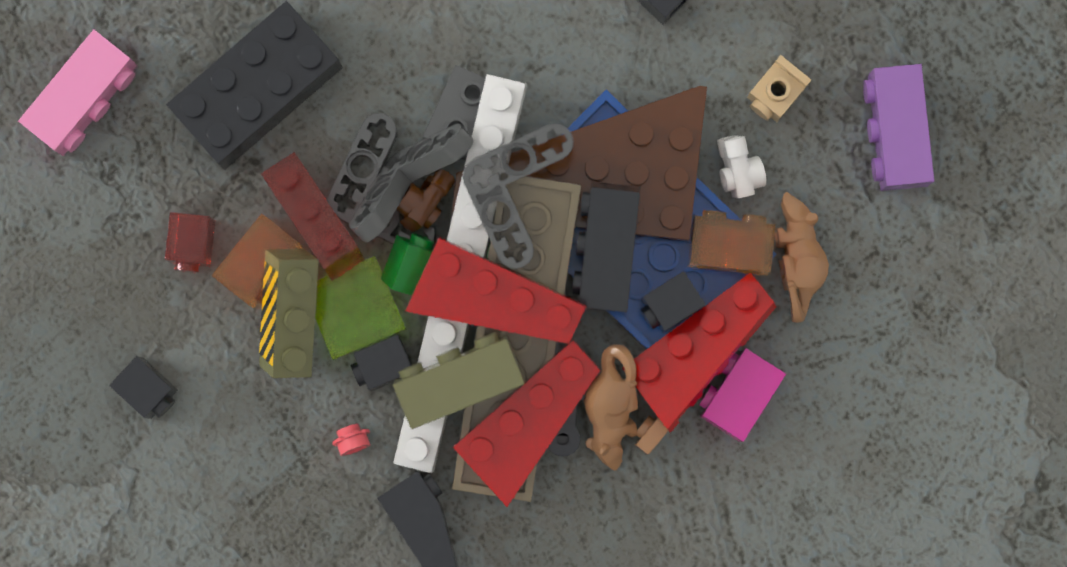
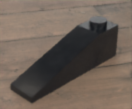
(421, 519)

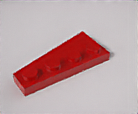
(485, 294)
(692, 354)
(522, 427)

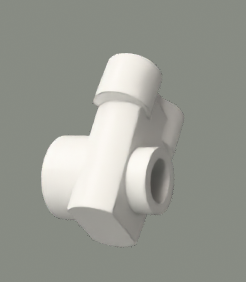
(740, 172)

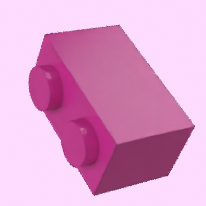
(741, 395)

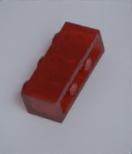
(313, 216)

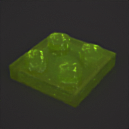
(356, 309)

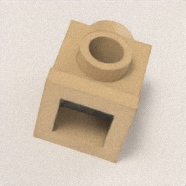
(789, 77)

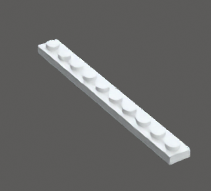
(493, 128)

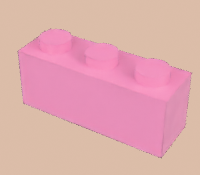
(79, 93)

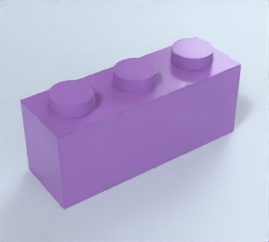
(899, 127)

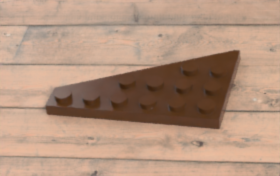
(641, 148)

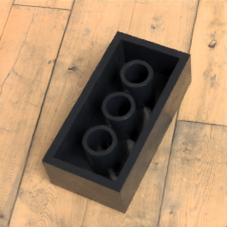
(255, 85)

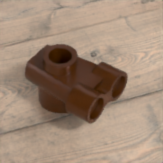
(420, 204)

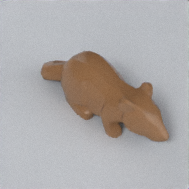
(804, 262)
(609, 405)

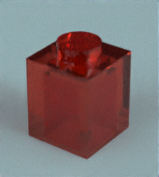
(189, 241)

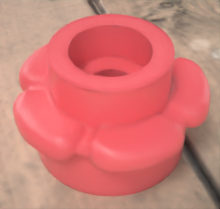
(351, 439)

